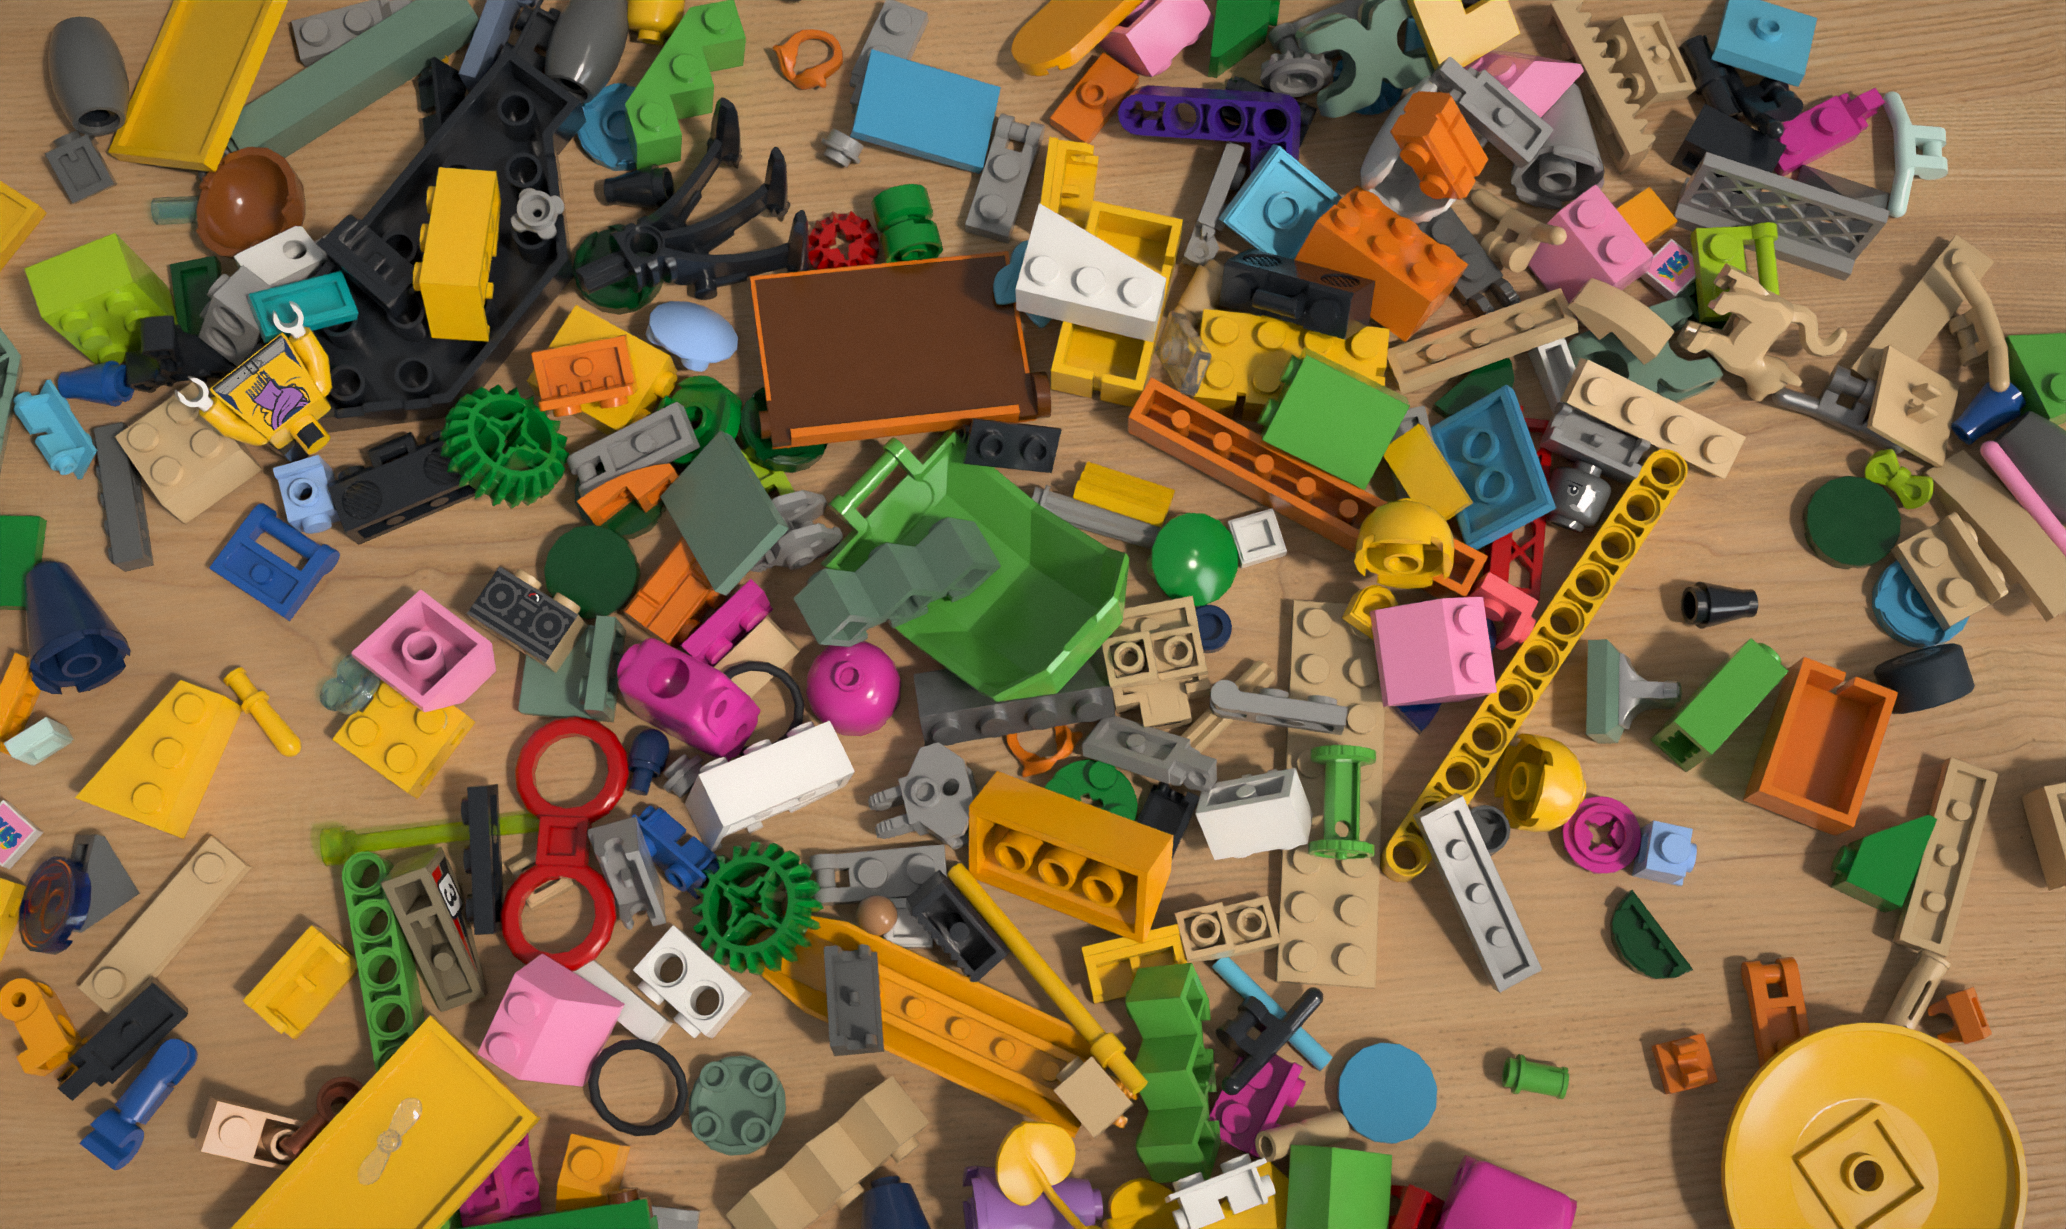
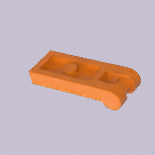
(1779, 1019)

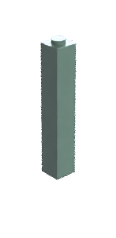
(354, 76)

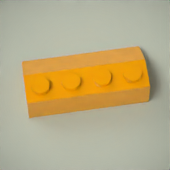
(1068, 855)

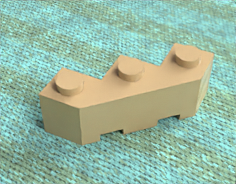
(835, 1162)

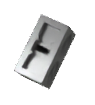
(228, 317)

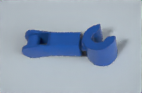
(116, 1132)

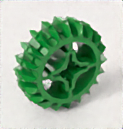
(475, 443)
(731, 936)

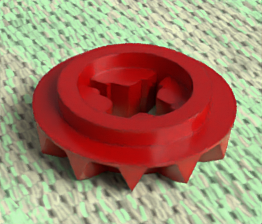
(823, 236)

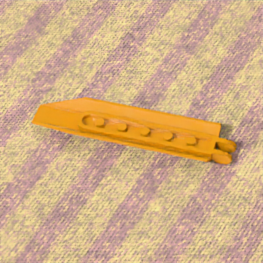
(949, 1023)

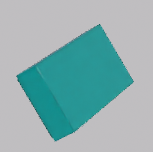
(322, 300)

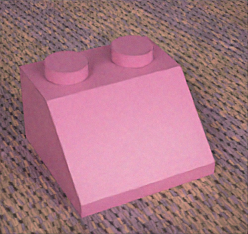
(1156, 34)
(1530, 77)
(1595, 247)
(1433, 652)
(428, 654)
(550, 1025)

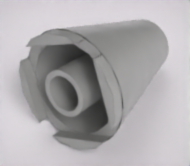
(1566, 161)

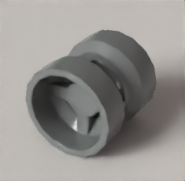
(1492, 826)

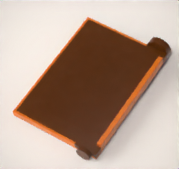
(891, 351)

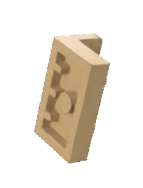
(1647, 60)
(1951, 570)

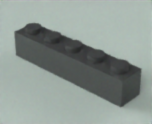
(122, 501)

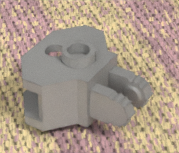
(803, 539)
(930, 798)

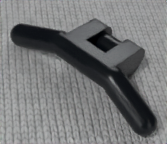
(1765, 103)
(1272, 1038)

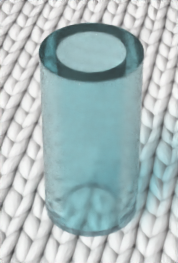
(174, 210)

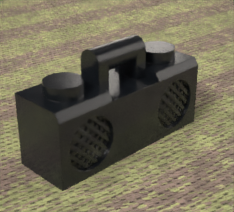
(1297, 293)
(396, 492)

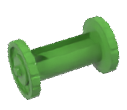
(1342, 801)

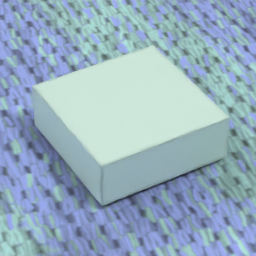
(39, 741)

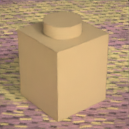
(1091, 1095)

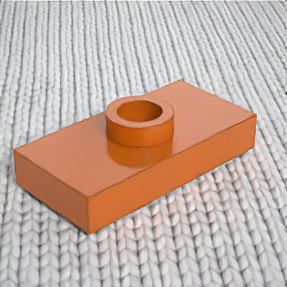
(1094, 99)

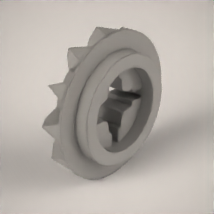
(1296, 73)

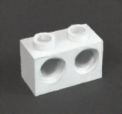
(698, 974)

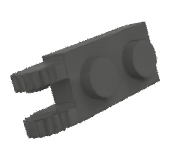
(1480, 273)

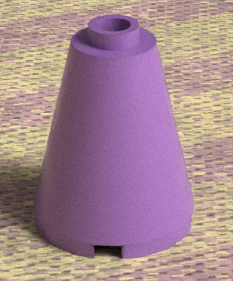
(993, 1210)

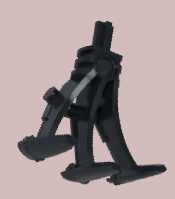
(682, 249)

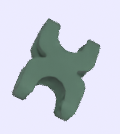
(1367, 54)
(1665, 373)

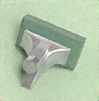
(1619, 693)

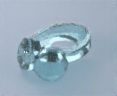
(338, 692)

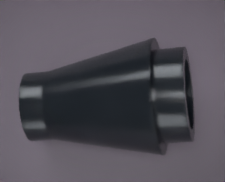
(640, 188)
(1716, 604)

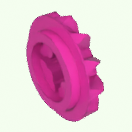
(1623, 834)

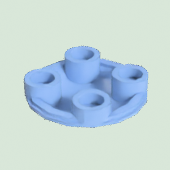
(692, 333)

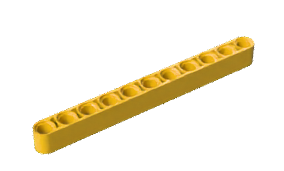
(1546, 643)

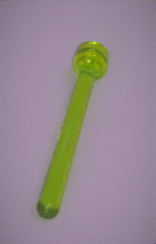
(340, 844)

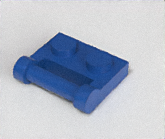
(266, 574)

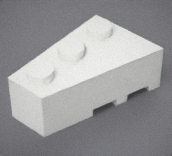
(1087, 281)
(767, 782)

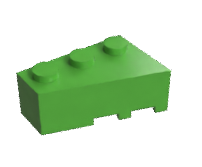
(2039, 373)

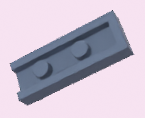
(489, 38)

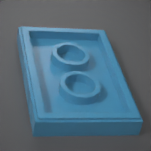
(925, 111)
(1495, 465)

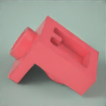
(1507, 605)

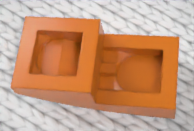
(642, 484)

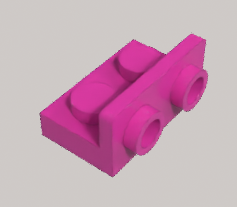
(1257, 1104)
(506, 1192)

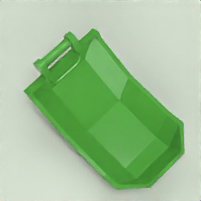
(1032, 616)

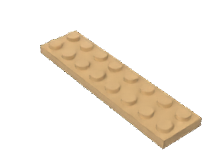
(1325, 902)

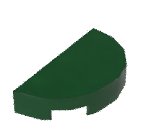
(1476, 386)
(1643, 942)

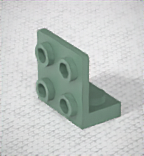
(585, 681)

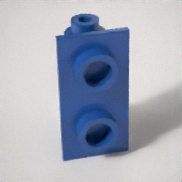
(682, 864)

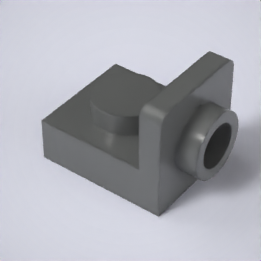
(80, 166)

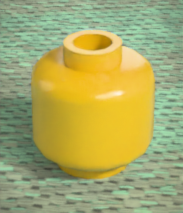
(654, 19)

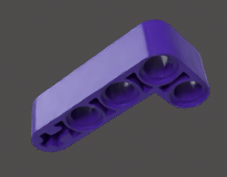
(1210, 120)

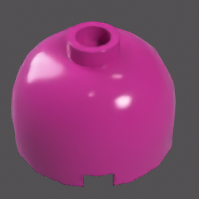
(854, 688)

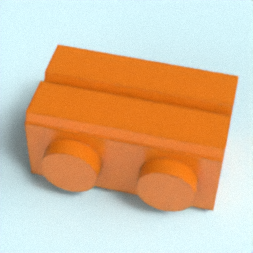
(1439, 145)
(674, 598)

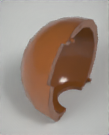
(248, 201)

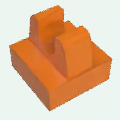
(1967, 1017)
(1684, 1063)

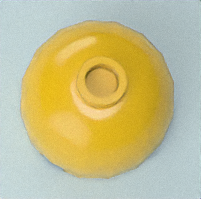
(1405, 545)
(1539, 783)

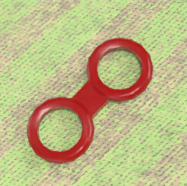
(564, 841)

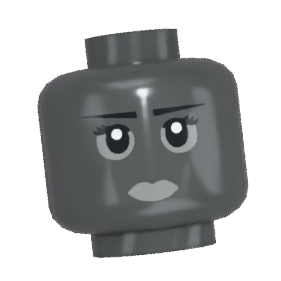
(1578, 496)

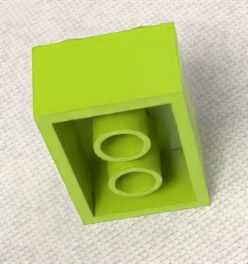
(99, 297)

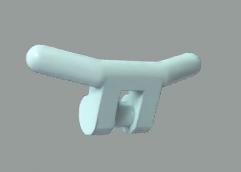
(1908, 163)

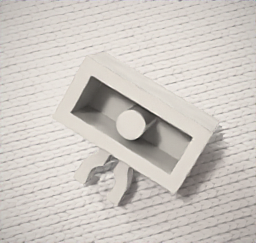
(1255, 814)

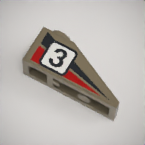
(436, 927)

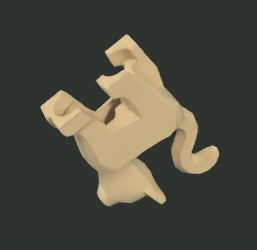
(1751, 329)

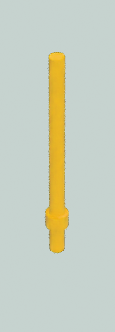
(1105, 1046)

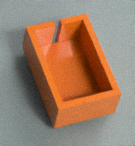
(1376, 243)
(1820, 747)

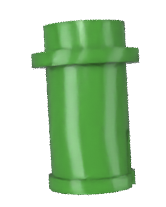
(1534, 1077)

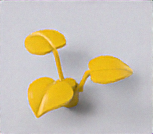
(1043, 1155)

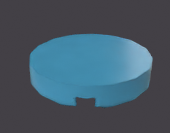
(603, 141)
(1904, 612)
(1387, 1093)

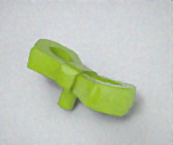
(1911, 489)

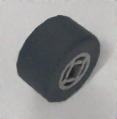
(1926, 677)

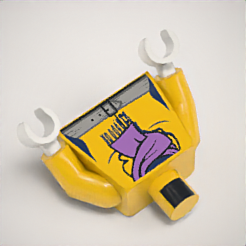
(273, 393)

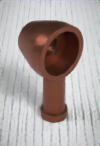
(332, 1092)

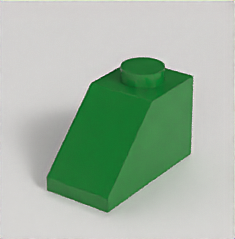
(1239, 30)
(1882, 864)

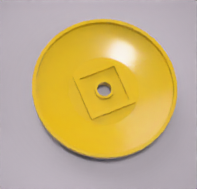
(1882, 1096)

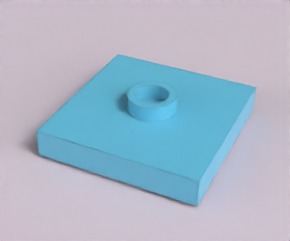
(1765, 40)
(1278, 205)

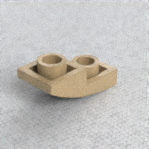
(1609, 309)
(762, 644)
(1154, 657)
(1227, 930)

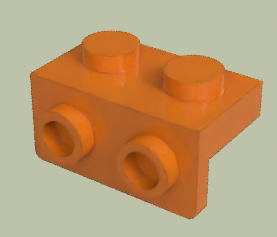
(585, 374)

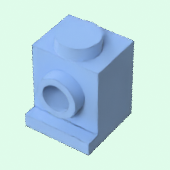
(302, 478)
(1665, 853)

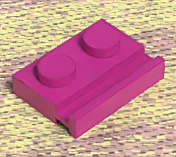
(728, 625)

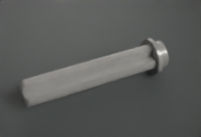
(1097, 519)

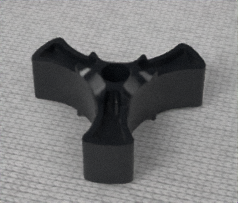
(171, 356)

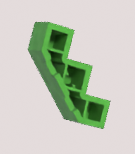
(681, 82)
(1180, 1072)

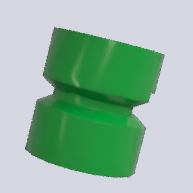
(906, 224)

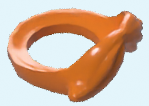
(811, 76)
(1032, 763)

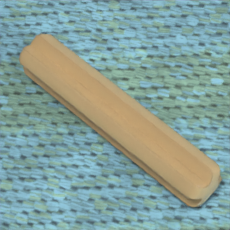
(1209, 725)

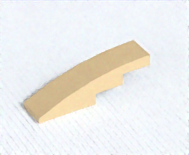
(2004, 531)

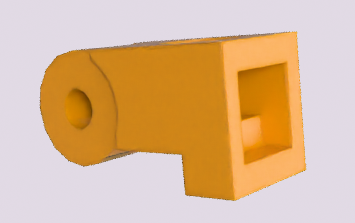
(40, 1023)

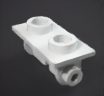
(1238, 1183)

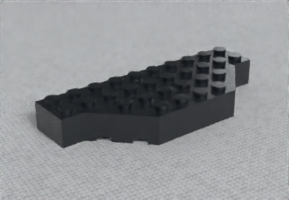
(393, 367)

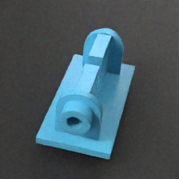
(66, 443)

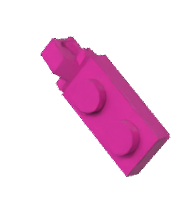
(1825, 129)

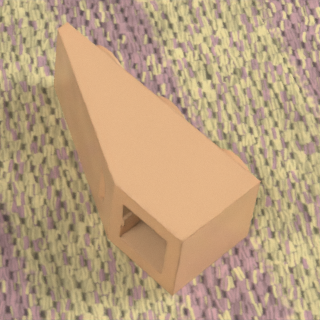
(246, 1133)

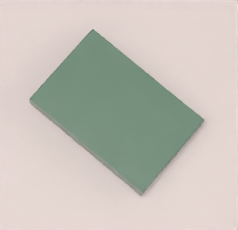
(724, 513)

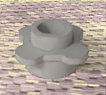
(528, 203)

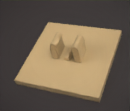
(1913, 406)

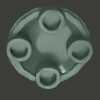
(737, 1105)

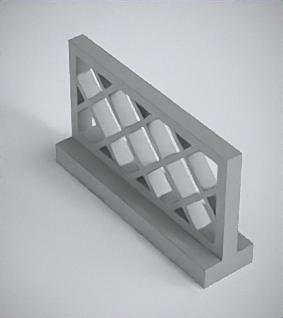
(1801, 232)

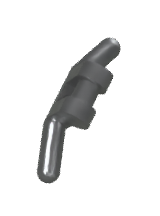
(1835, 414)

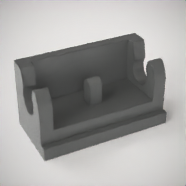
(853, 1000)

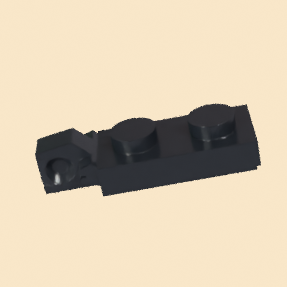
(122, 1038)

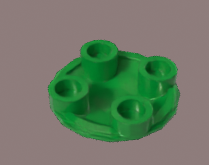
(1194, 558)

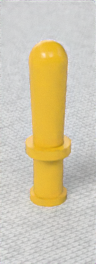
(270, 721)

